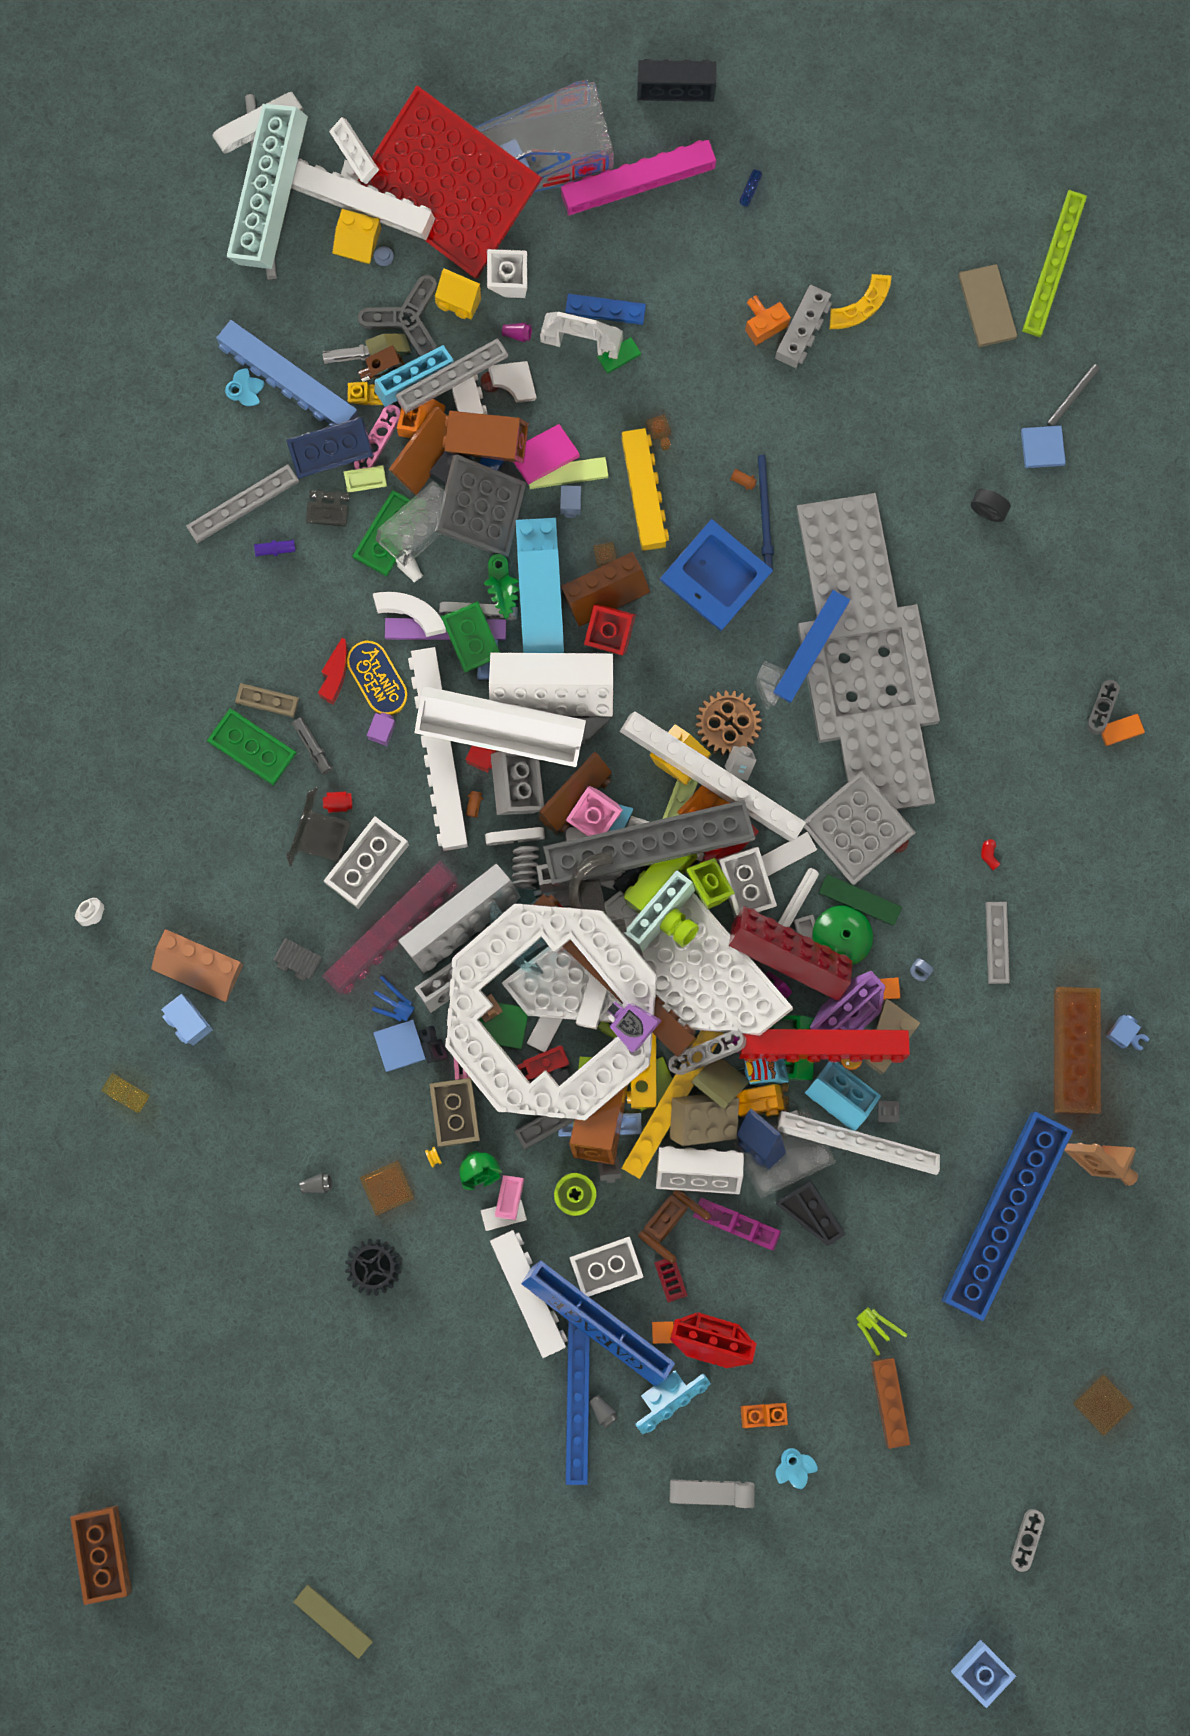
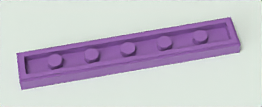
(410, 630)

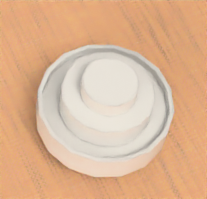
(89, 912)

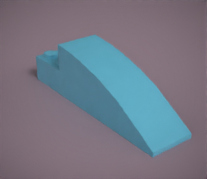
(539, 586)

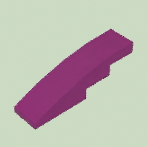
(739, 1225)

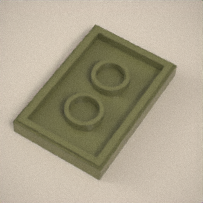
(720, 1082)

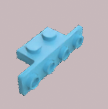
(668, 1397)

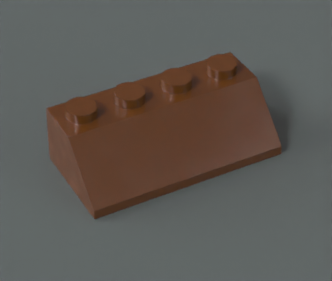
(607, 586)
(557, 809)

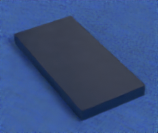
(330, 447)

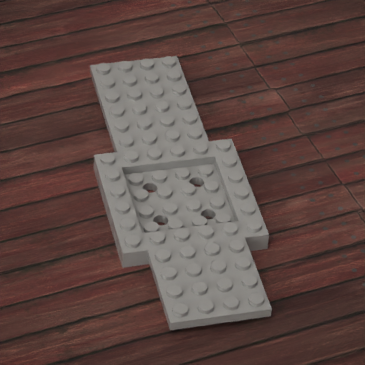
(878, 730)

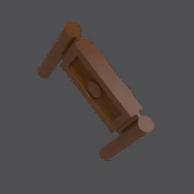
(666, 1219)

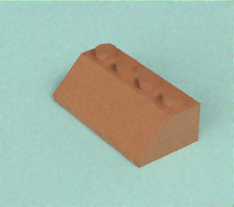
(196, 965)

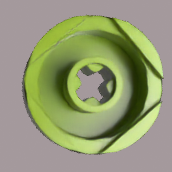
(580, 1183)

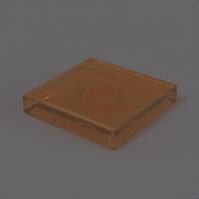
(387, 1188)
(1103, 1405)

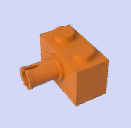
(766, 321)

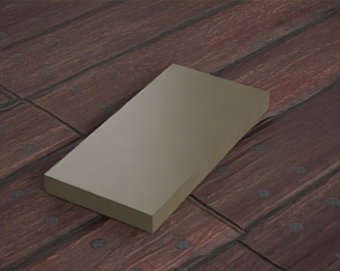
(987, 305)

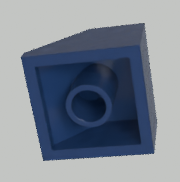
(760, 1140)

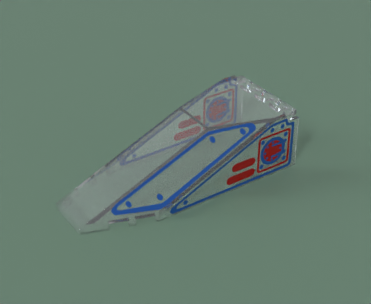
(557, 135)

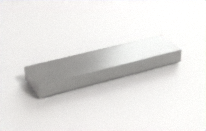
(997, 943)

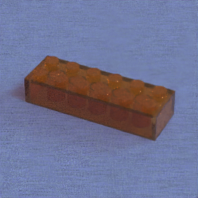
(1077, 1050)

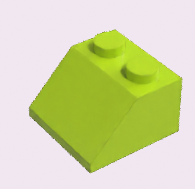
(710, 883)

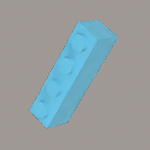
(410, 374)

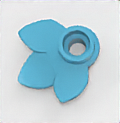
(247, 387)
(796, 1471)

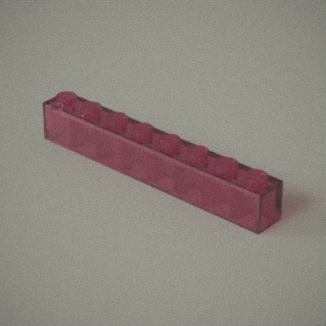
(390, 928)

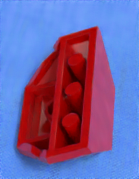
(713, 1340)

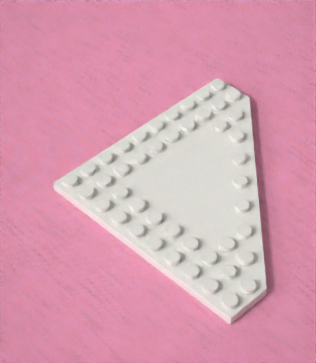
(702, 982)

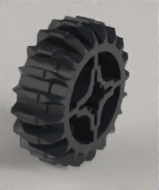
(389, 1275)

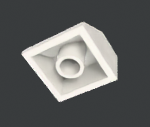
(507, 272)

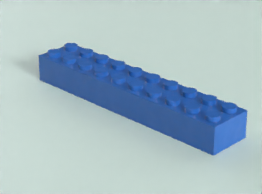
(1007, 1216)

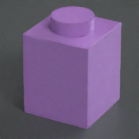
(381, 728)

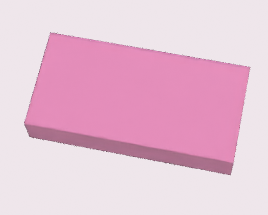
(509, 1197)

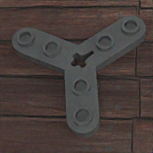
(393, 316)

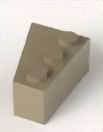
(892, 1019)

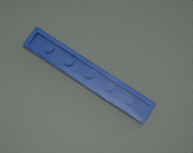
(811, 646)

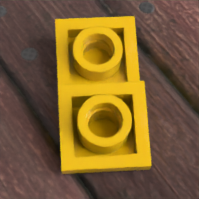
(362, 394)

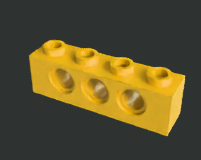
(648, 1098)

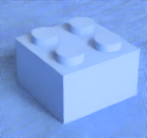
(186, 1019)
(983, 1673)

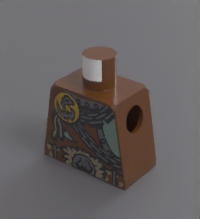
(381, 363)

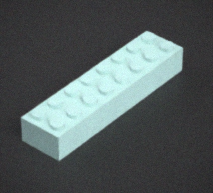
(267, 186)

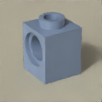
(570, 501)

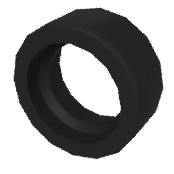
(990, 505)

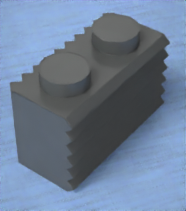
(297, 959)

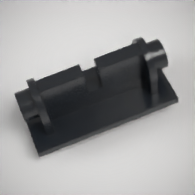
(629, 878)

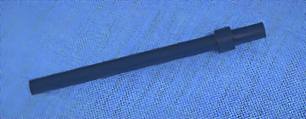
(767, 548)

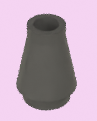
(318, 1184)
(604, 1412)

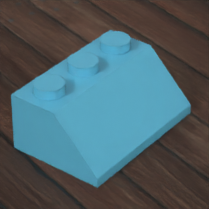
(843, 1095)

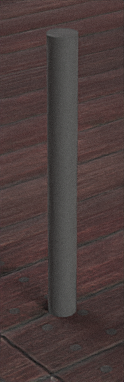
(1073, 395)

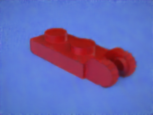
(545, 1061)

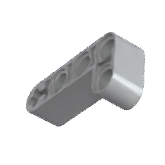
(713, 1493)

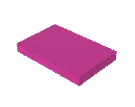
(546, 454)

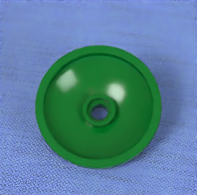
(830, 927)

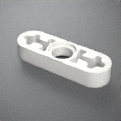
(519, 835)

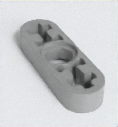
(1032, 1548)

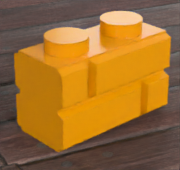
(762, 1100)

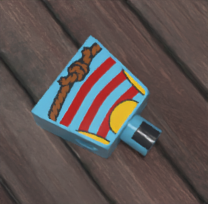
(765, 1073)

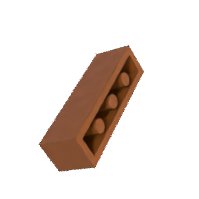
(890, 1402)

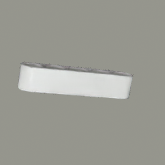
(244, 128)

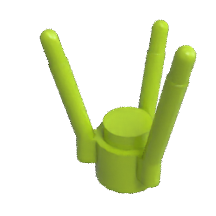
(868, 1319)

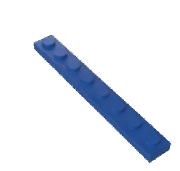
(577, 1406)

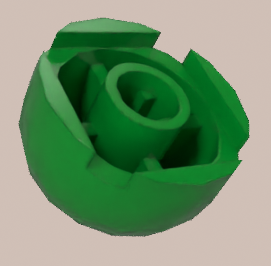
(478, 1169)

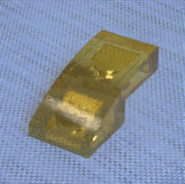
(125, 1093)

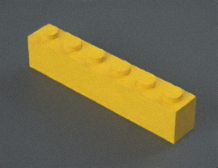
(643, 489)

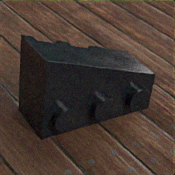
(812, 1212)

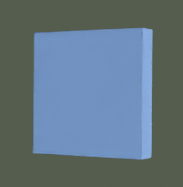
(1043, 446)
(399, 1046)

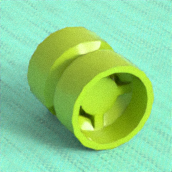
(681, 929)

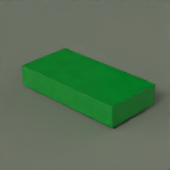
(627, 352)

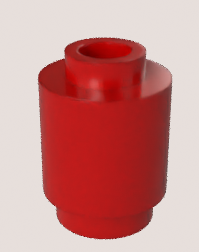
(337, 802)

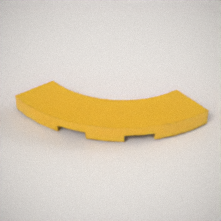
(865, 307)

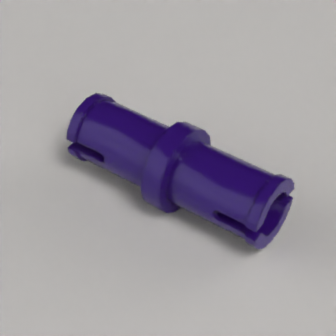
(274, 548)

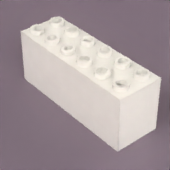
(554, 682)

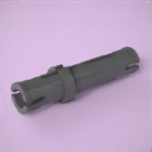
(316, 753)

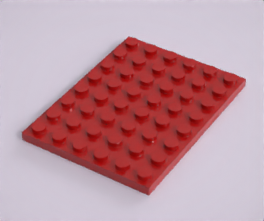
(457, 174)

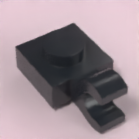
(433, 1048)

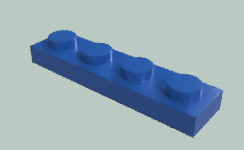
(605, 309)

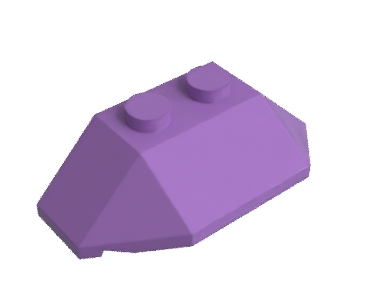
(855, 1008)

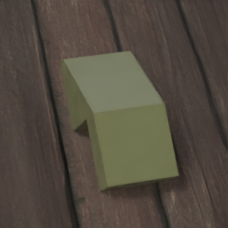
(385, 340)

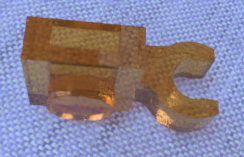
(659, 429)

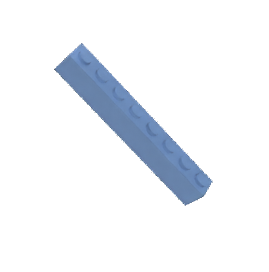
(284, 375)

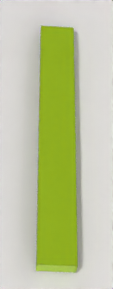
(1054, 263)

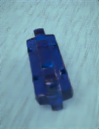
(750, 188)

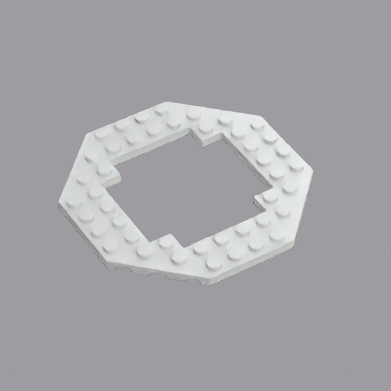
(486, 1060)

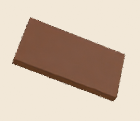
(421, 452)

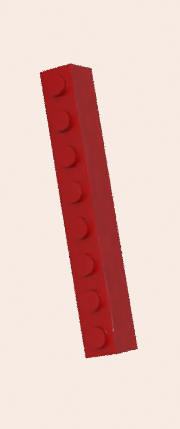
(827, 1044)

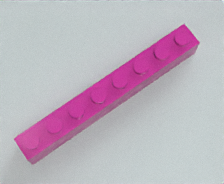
(638, 177)

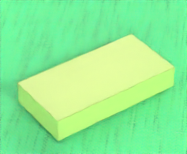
(365, 478)

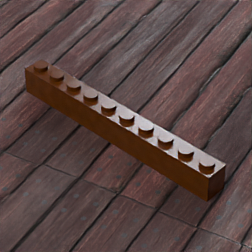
(670, 1029)

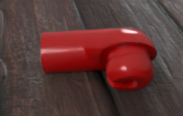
(987, 854)

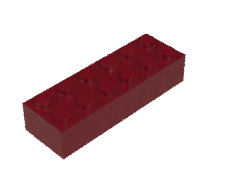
(791, 953)

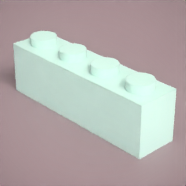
(647, 923)

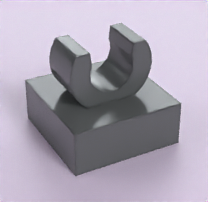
(888, 1111)
(609, 1172)

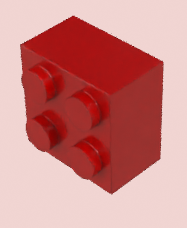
(610, 629)

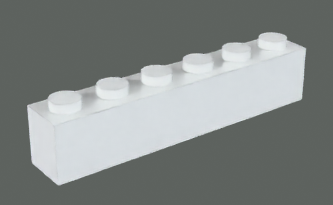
(535, 1311)

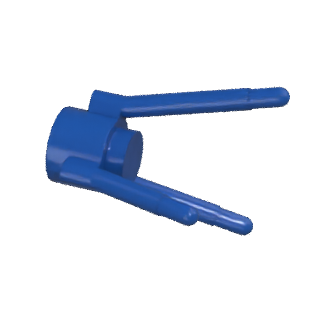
(402, 1009)

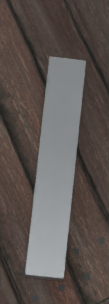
(451, 375)
(242, 503)

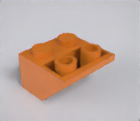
(411, 421)

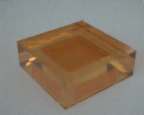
(604, 553)

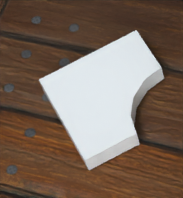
(514, 379)

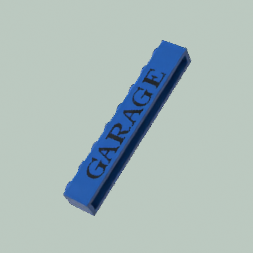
(598, 1323)

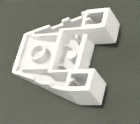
(558, 323)

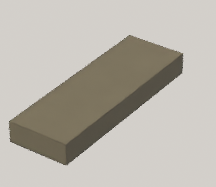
(267, 700)

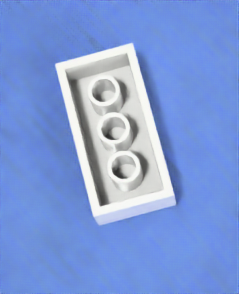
(366, 862)
(699, 1170)

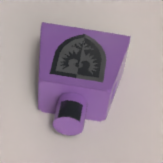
(632, 1024)

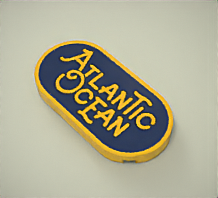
(377, 677)

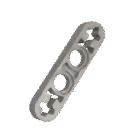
(488, 610)
(706, 1050)

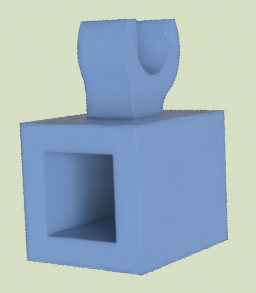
(1125, 1032)

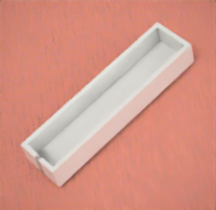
(499, 726)

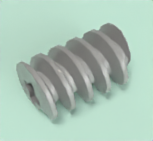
(524, 867)

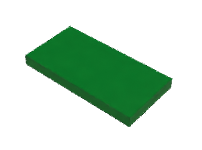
(369, 550)
(251, 746)

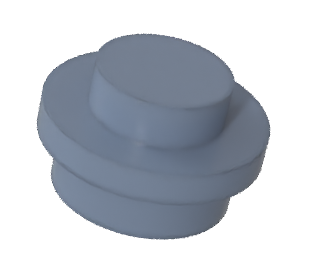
(383, 256)

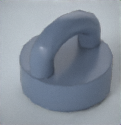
(923, 967)

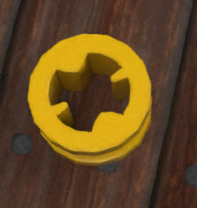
(433, 1157)

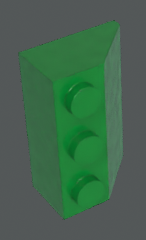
(802, 1069)

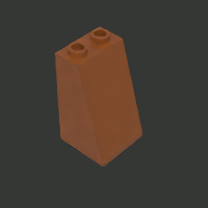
(486, 436)
(599, 1134)

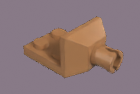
(1105, 1161)

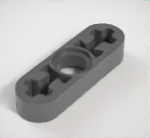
(1104, 715)

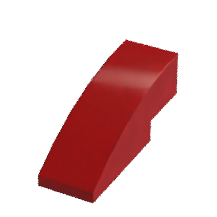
(335, 673)

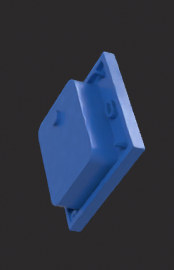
(718, 572)

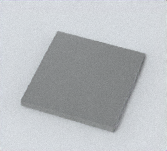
(858, 827)

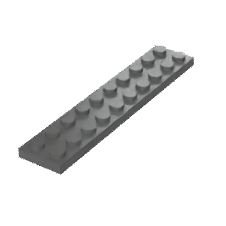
(653, 841)

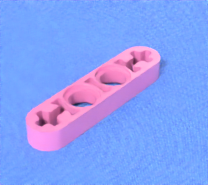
(381, 441)

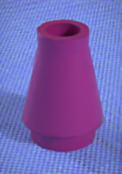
(519, 331)

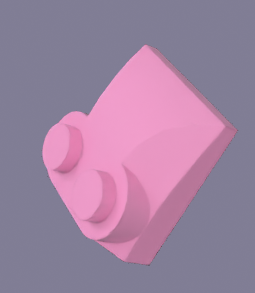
(594, 812)

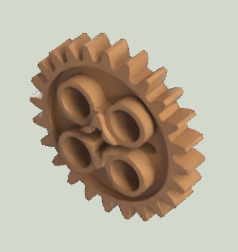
(741, 709)

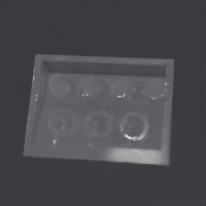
(801, 1160)

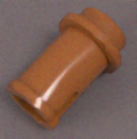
(744, 479)
(474, 804)

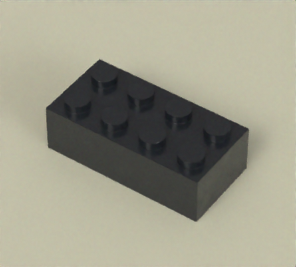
(676, 80)

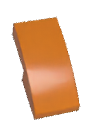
(764, 1415)

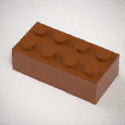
(100, 1555)

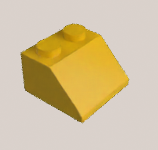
(356, 236)
(457, 294)
(689, 740)

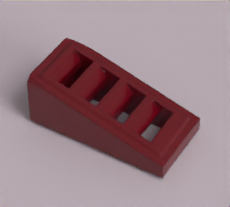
(670, 1298)

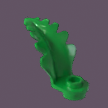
(501, 585)

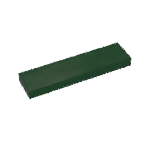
(860, 900)

